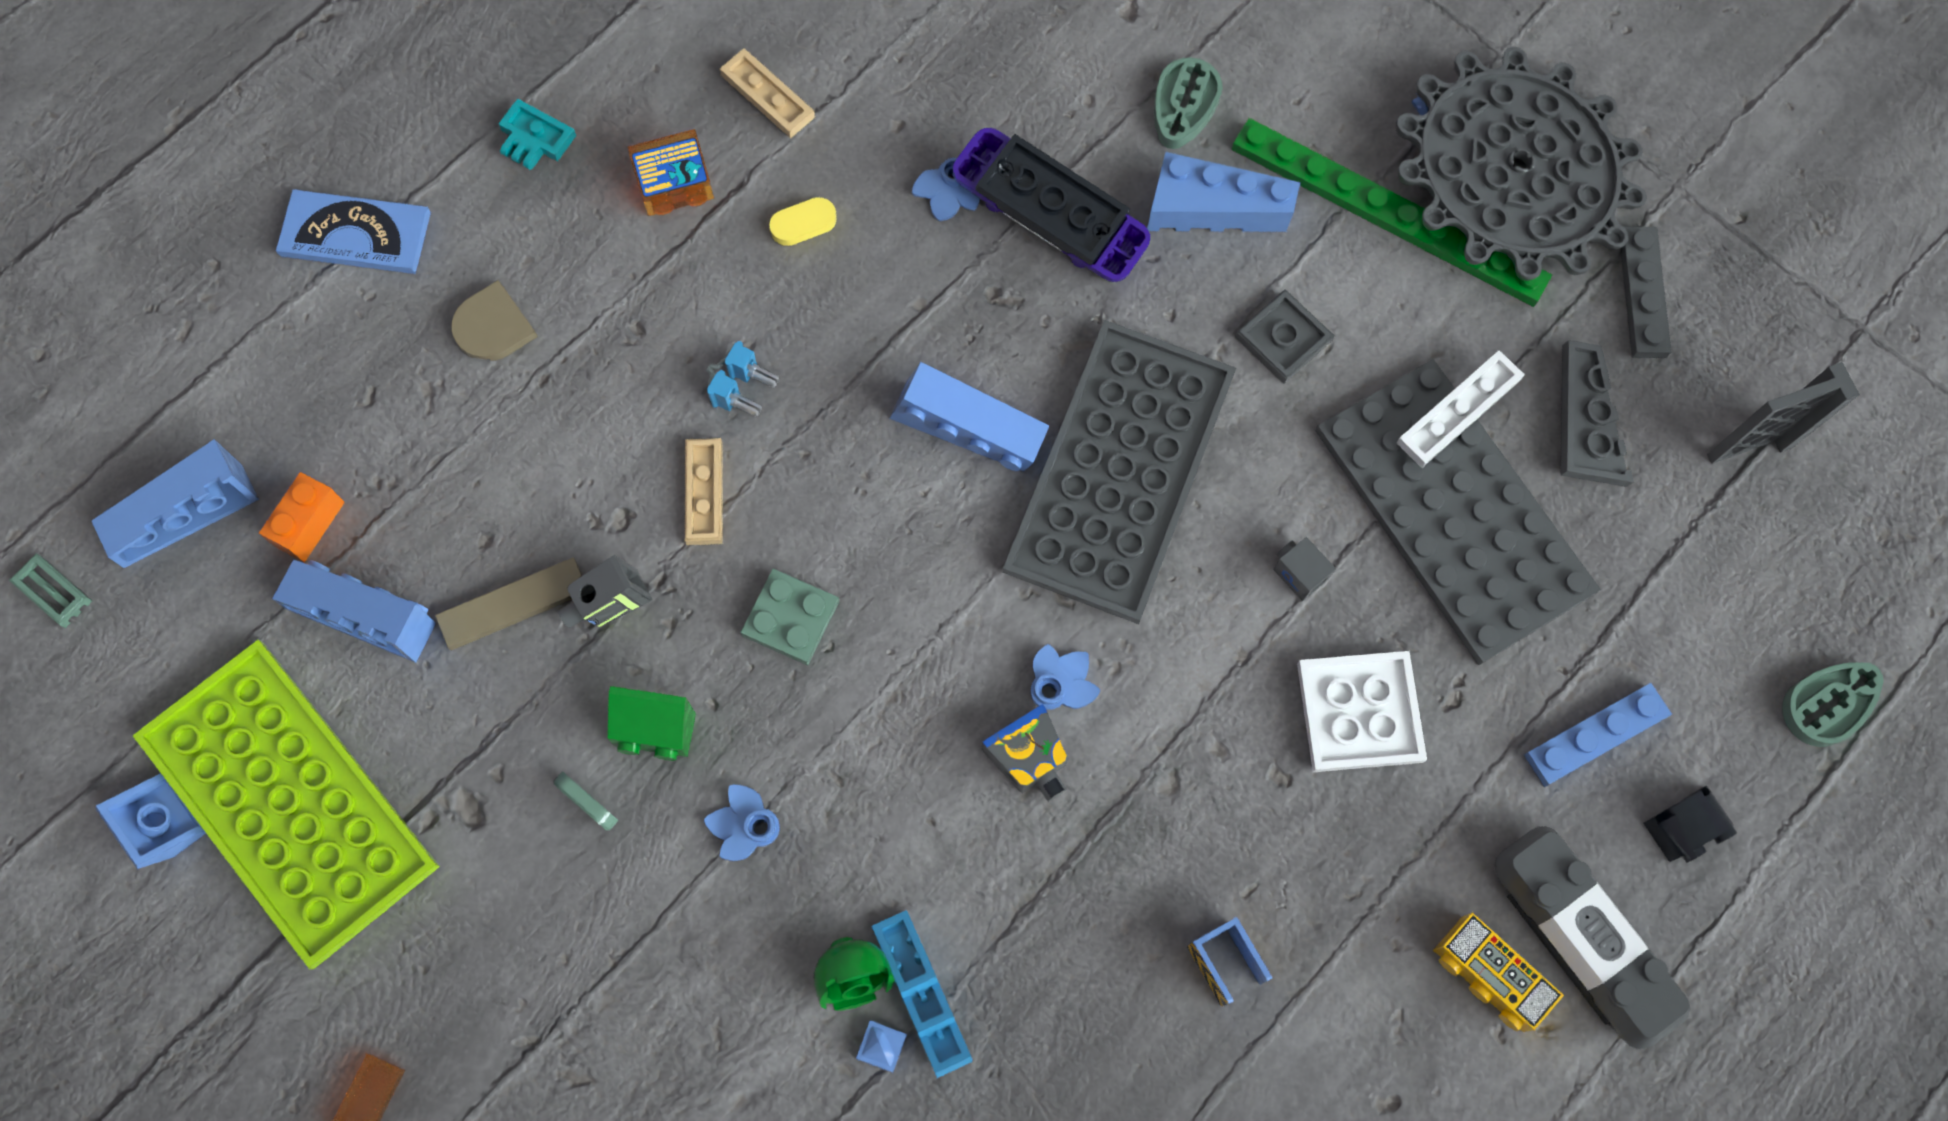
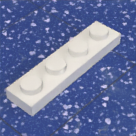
(1460, 409)

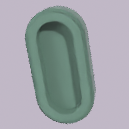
(585, 801)

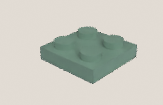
(790, 616)

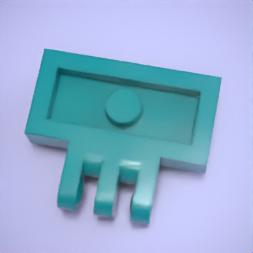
(533, 135)

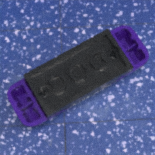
(1052, 203)

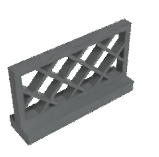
(1792, 416)

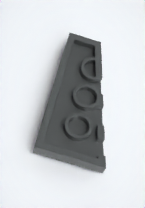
(1588, 419)

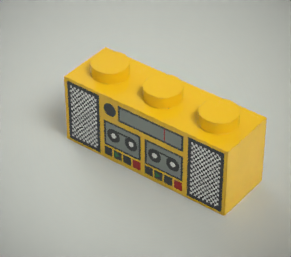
(1497, 974)

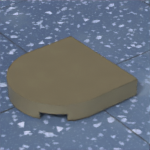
(491, 325)

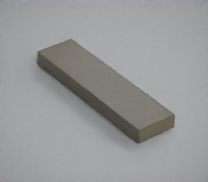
(508, 604)

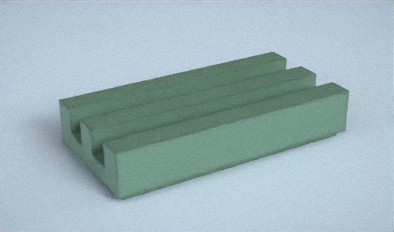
(71, 608)

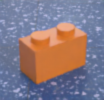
(302, 517)

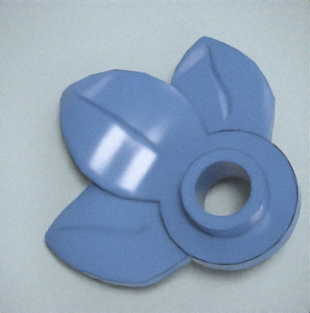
(944, 192)
(1066, 676)
(737, 824)

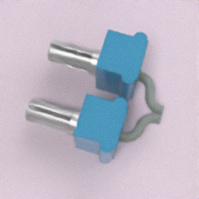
(740, 364)

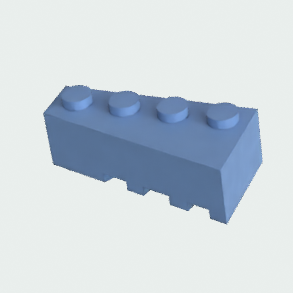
(175, 505)
(355, 609)

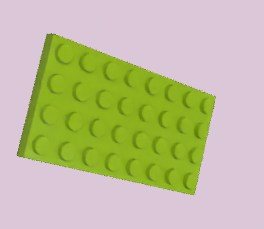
(286, 803)

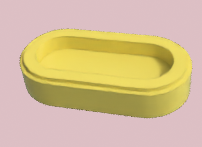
(803, 221)

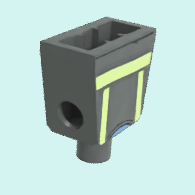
(605, 594)

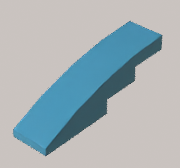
(922, 994)

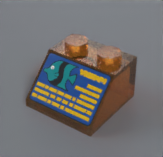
(671, 172)

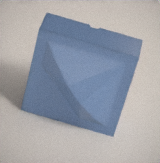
(881, 1046)

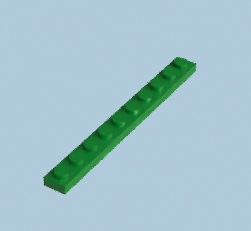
(1378, 207)

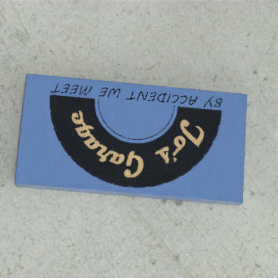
(353, 231)

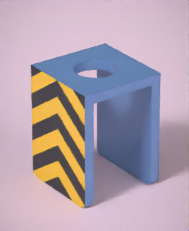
(1246, 949)

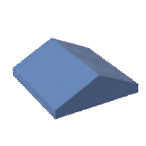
(150, 822)

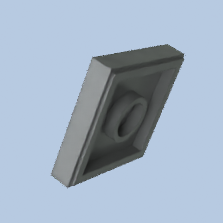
(1284, 336)

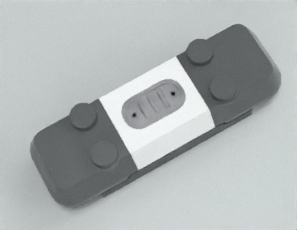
(1591, 938)

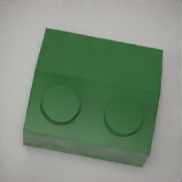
(649, 723)

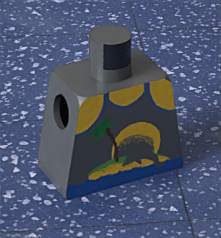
(1029, 753)

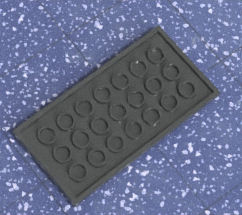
(1120, 471)
(1459, 519)

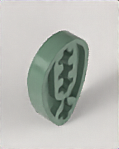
(1170, 94)
(1819, 688)

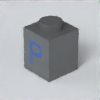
(1303, 567)

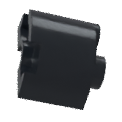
(1690, 825)

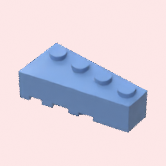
(1220, 197)
(968, 418)

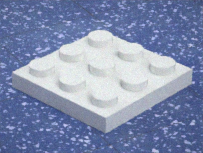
(1361, 711)

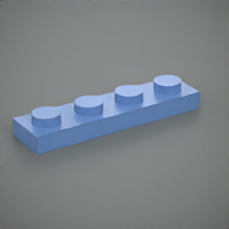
(1597, 734)

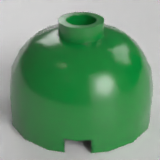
(851, 974)

